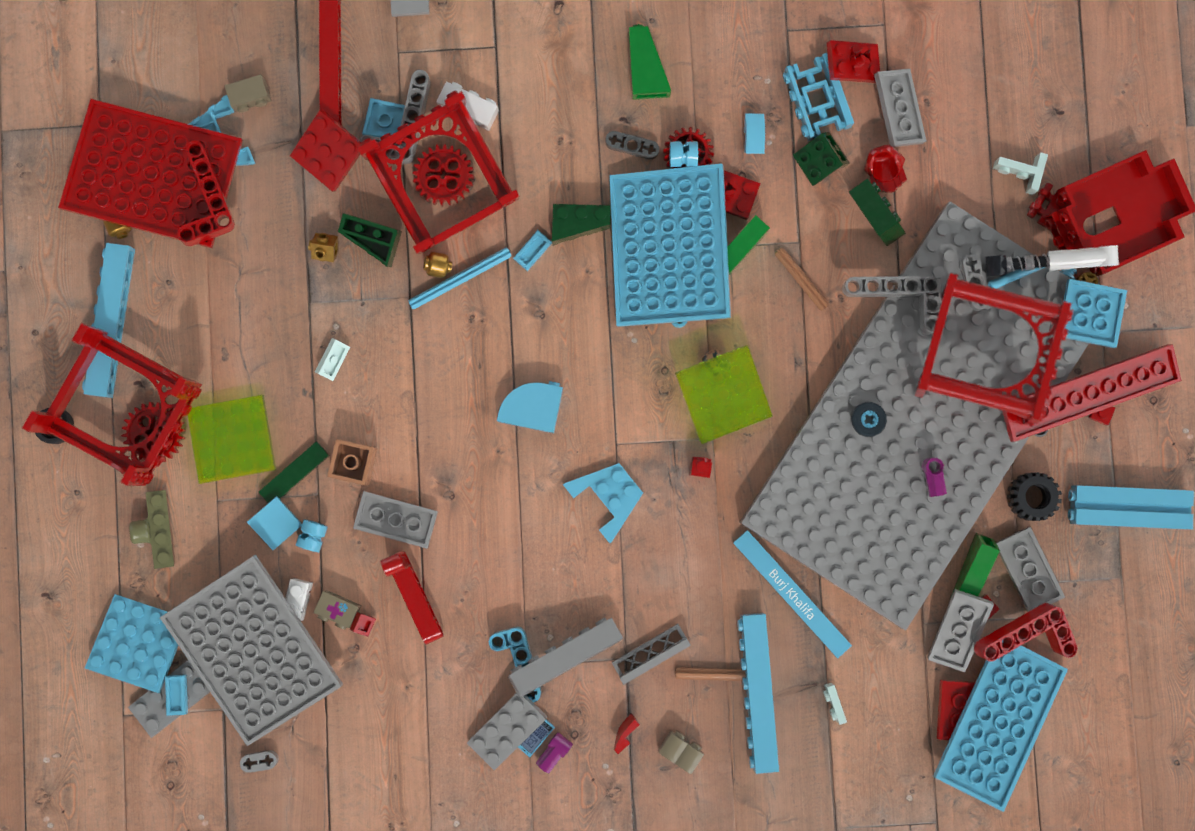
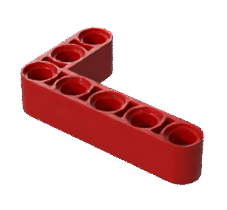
(210, 196)
(414, 596)
(1061, 641)

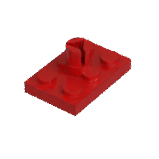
(853, 61)
(739, 194)

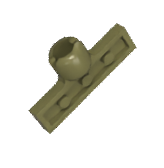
(155, 529)

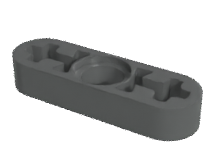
(617, 147)

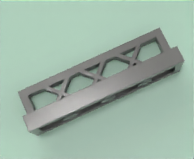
(651, 662)

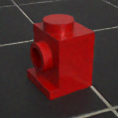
(701, 467)

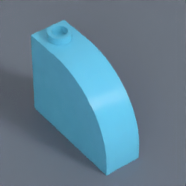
(532, 406)

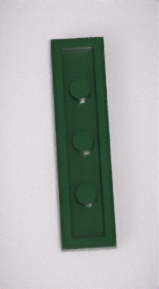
(294, 472)

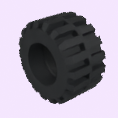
(1049, 491)

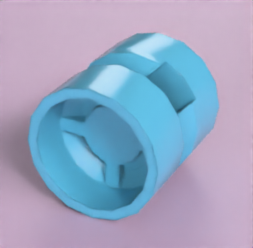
(684, 154)
(311, 535)

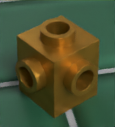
(324, 247)

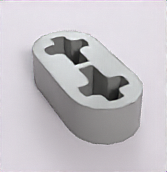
(258, 756)

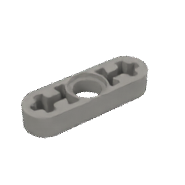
(967, 269)

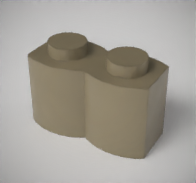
(681, 752)

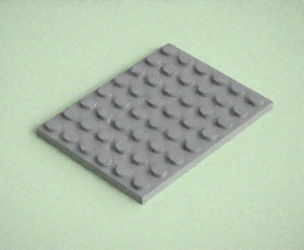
(251, 650)

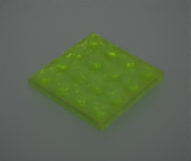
(723, 394)
(231, 439)

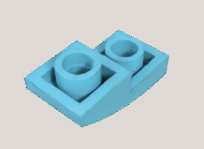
(754, 133)

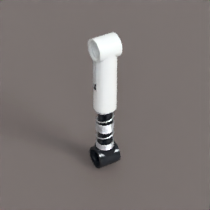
(1054, 260)

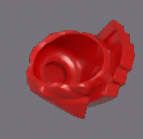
(885, 168)

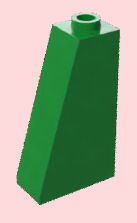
(646, 68)
(746, 242)
(977, 565)

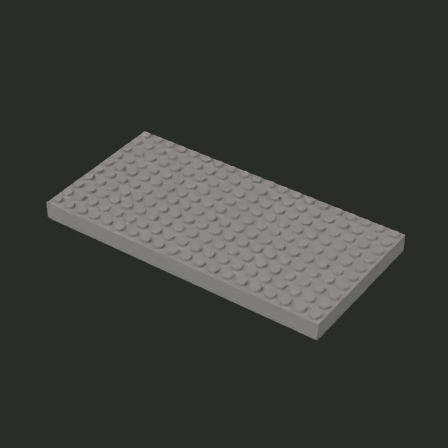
(862, 503)

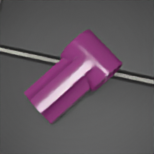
(935, 479)
(557, 748)

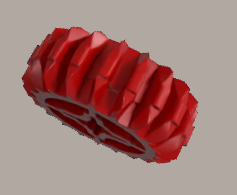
(690, 136)

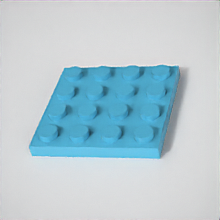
(133, 645)

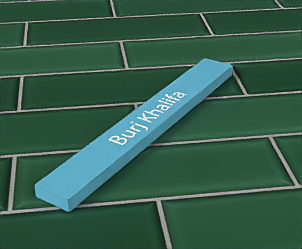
(792, 594)

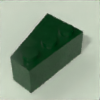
(877, 211)
(578, 220)
(372, 237)

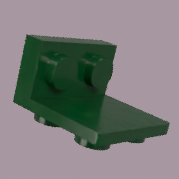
(820, 158)

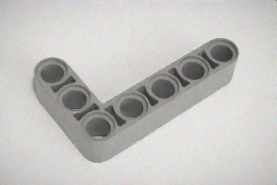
(410, 108)
(901, 291)

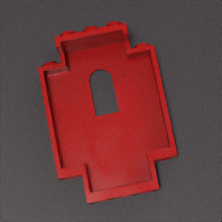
(1144, 199)

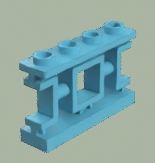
(833, 93)

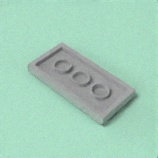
(900, 107)
(395, 519)
(1029, 569)
(960, 630)
(151, 707)
(507, 730)

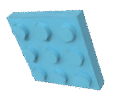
(1095, 312)

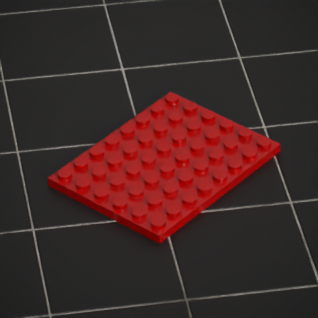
(138, 173)

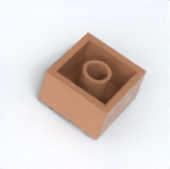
(352, 462)

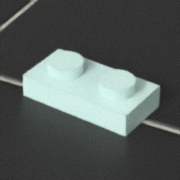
(332, 359)
(836, 712)

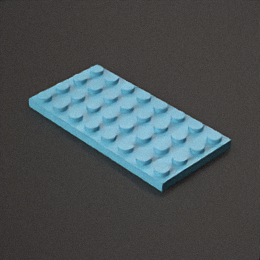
(1000, 725)

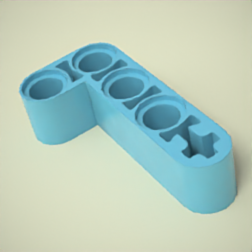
(515, 646)

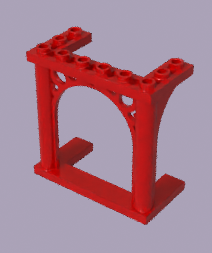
(376, 155)
(1028, 408)
(134, 471)

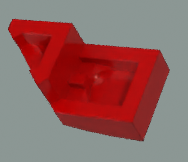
(624, 730)

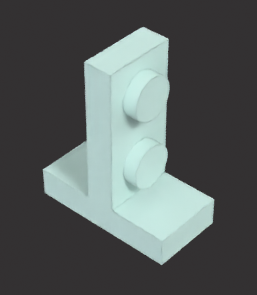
(1024, 171)

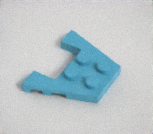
(209, 122)
(616, 492)

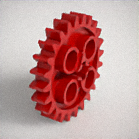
(444, 158)
(136, 429)

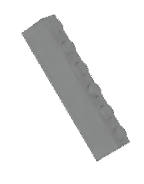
(565, 657)

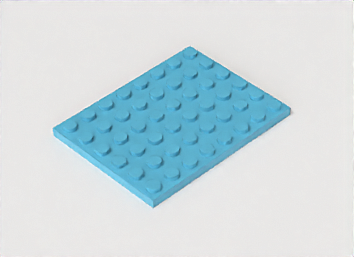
(670, 246)

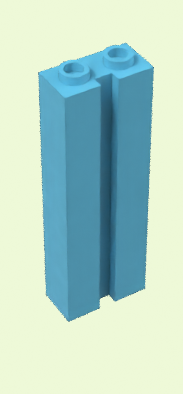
(1131, 507)

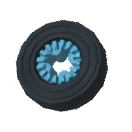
(879, 419)

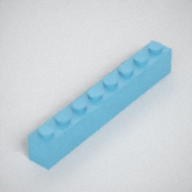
(110, 315)
(759, 693)

